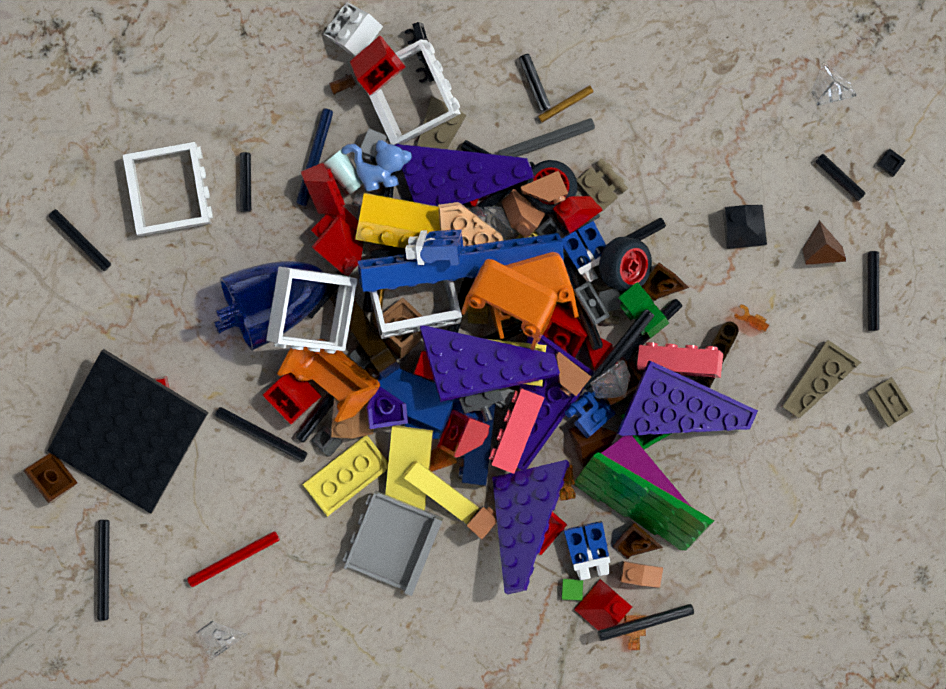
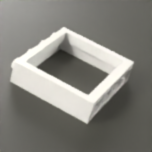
(383, 109)
(136, 203)
(341, 318)
(413, 325)

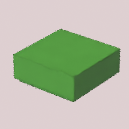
(572, 589)

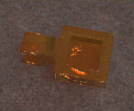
(756, 321)
(567, 491)
(634, 640)

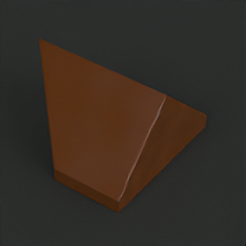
(822, 247)
(663, 283)
(588, 447)
(635, 542)

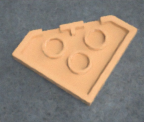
(474, 230)

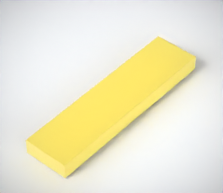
(441, 492)

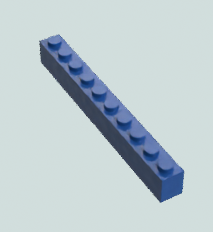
(398, 271)

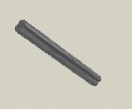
(548, 138)

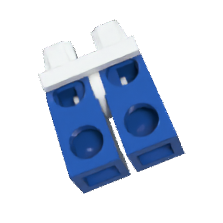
(436, 246)
(585, 258)
(588, 555)

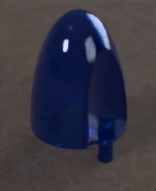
(251, 295)

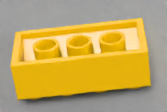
(394, 220)

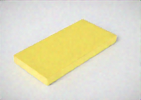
(406, 447)
(346, 475)

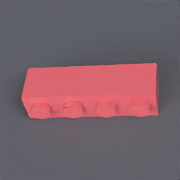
(684, 361)
(516, 430)

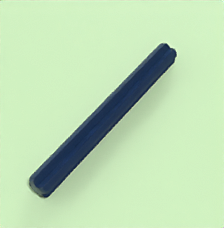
(316, 151)

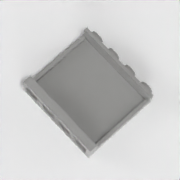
(392, 541)

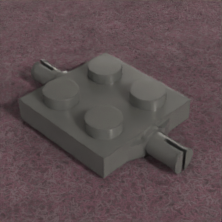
(481, 402)

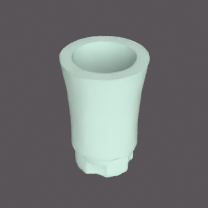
(344, 172)

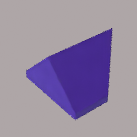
(385, 410)

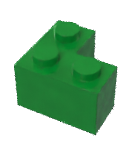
(637, 300)

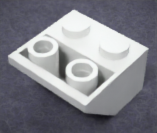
(352, 29)

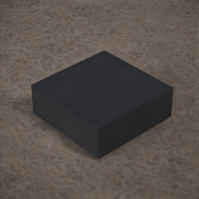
(891, 162)

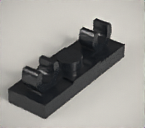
(420, 34)

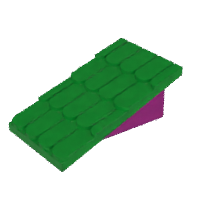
(638, 489)

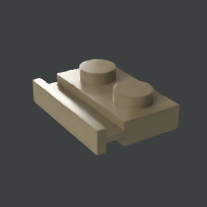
(889, 402)

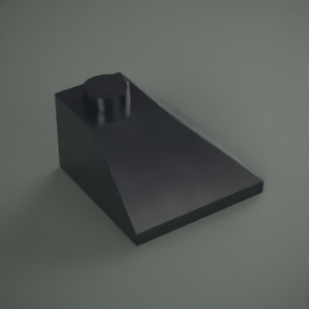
(744, 226)

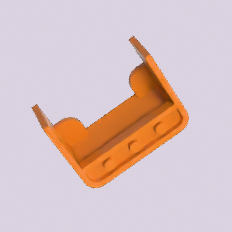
(548, 271)
(513, 295)
(336, 375)

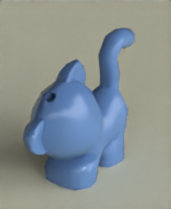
(388, 159)

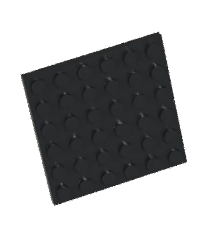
(127, 431)

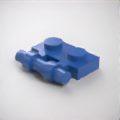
(594, 418)

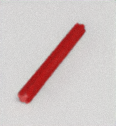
(233, 559)

